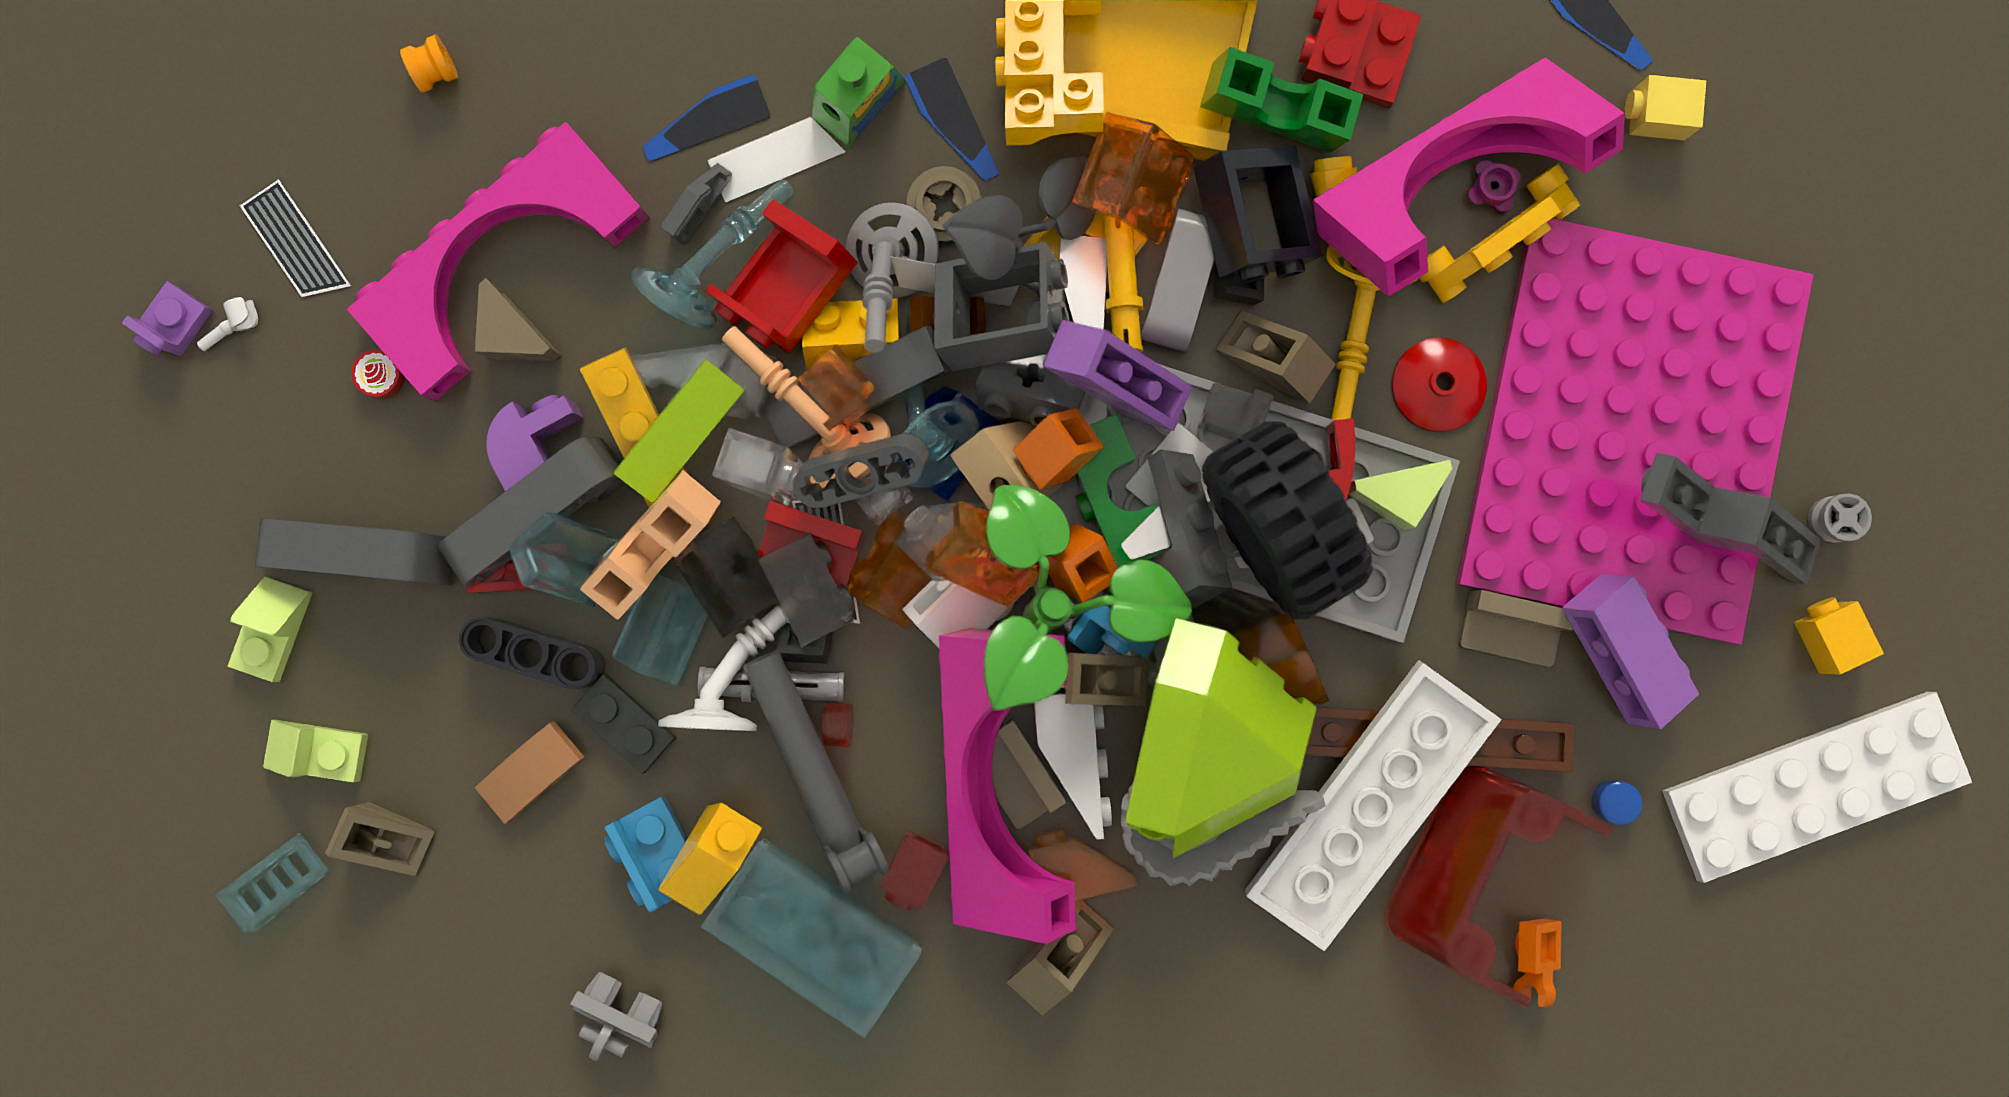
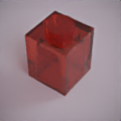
(914, 871)

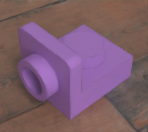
(169, 321)

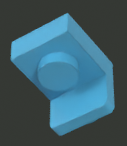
(1094, 630)

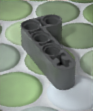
(559, 486)
(352, 551)

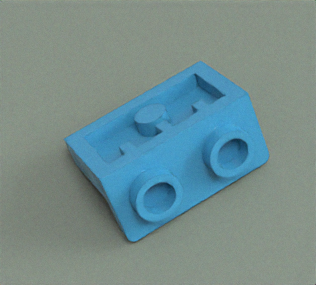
(647, 846)

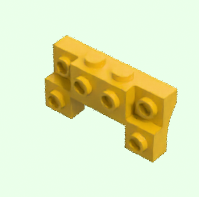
(1038, 93)

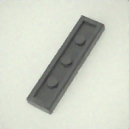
(893, 372)

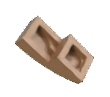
(529, 772)

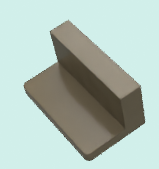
(1512, 627)
(1021, 779)

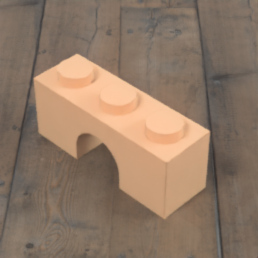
(650, 544)

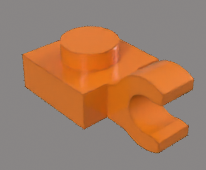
(1538, 956)

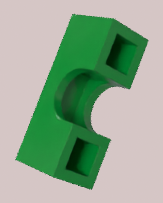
(1308, 113)
(1094, 501)

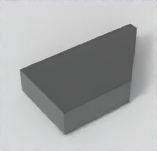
(695, 203)

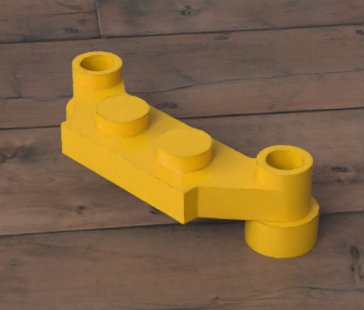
(1552, 201)

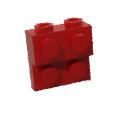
(1360, 47)

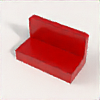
(790, 524)

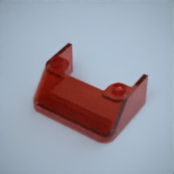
(1456, 861)

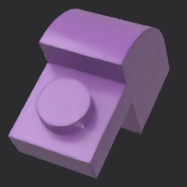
(517, 437)

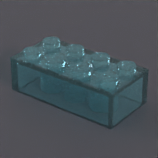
(813, 937)

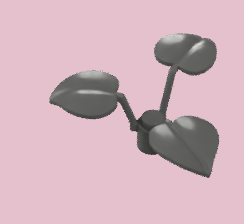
(992, 226)

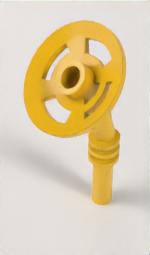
(1354, 347)

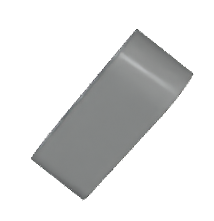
(1180, 283)

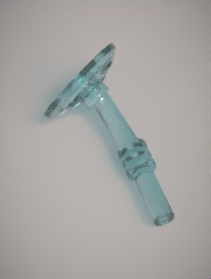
(683, 282)
(937, 432)

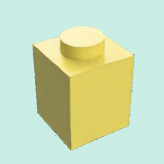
(1666, 107)

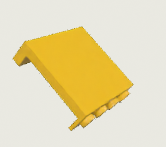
(1159, 61)

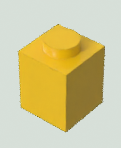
(1838, 636)

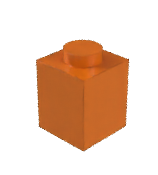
(1058, 448)
(1083, 566)

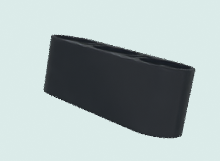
(510, 647)

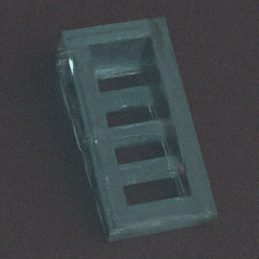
(238, 907)

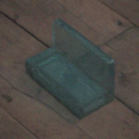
(560, 556)
(661, 630)

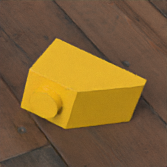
(709, 857)

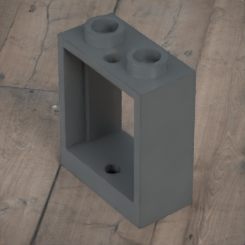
(952, 310)

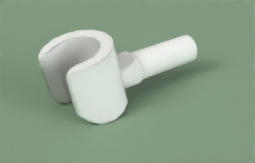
(240, 317)

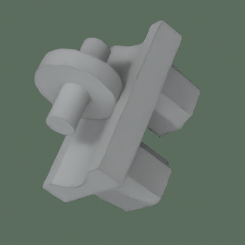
(597, 1005)

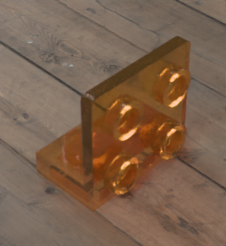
(1135, 175)

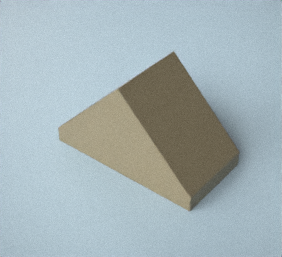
(505, 331)
(379, 839)

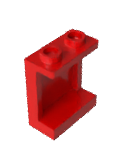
(785, 280)

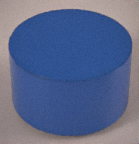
(1617, 802)

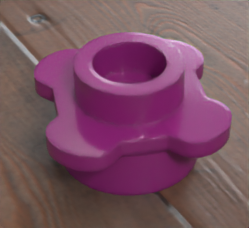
(1504, 176)

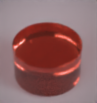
(837, 725)

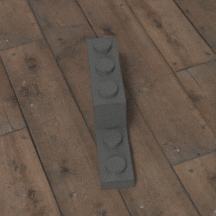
(1730, 518)
(1196, 553)

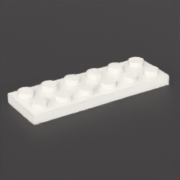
(1816, 786)
(1372, 805)

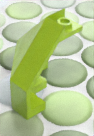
(1215, 741)

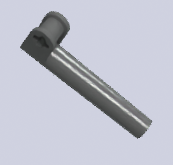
(848, 847)

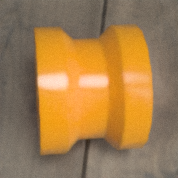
(429, 63)

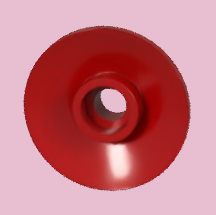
(1421, 398)

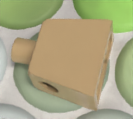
(990, 460)

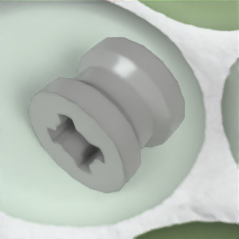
(1852, 518)

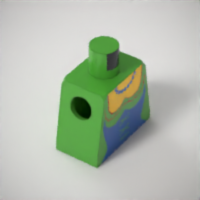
(856, 89)

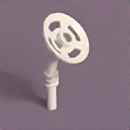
(709, 710)

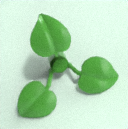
(1019, 658)

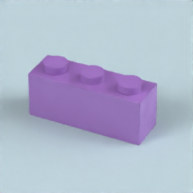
(1117, 375)
(1631, 650)

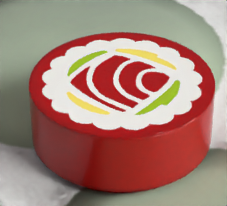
(376, 375)

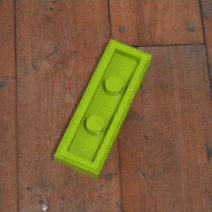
(678, 431)

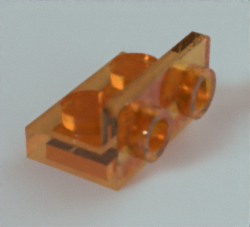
(888, 575)

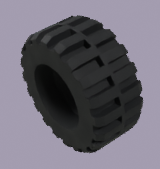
(1287, 519)

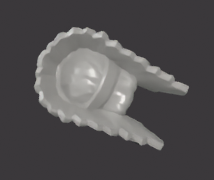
(1222, 850)

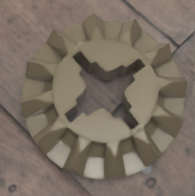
(937, 183)

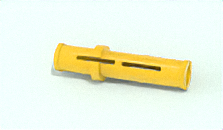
(1122, 283)

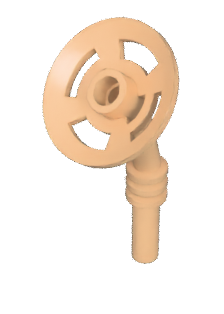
(788, 389)

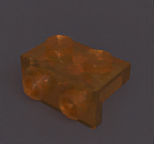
(968, 561)

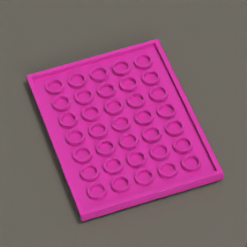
(1604, 364)

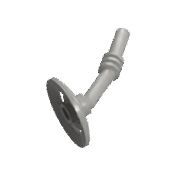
(886, 242)

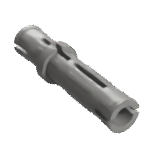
(830, 685)

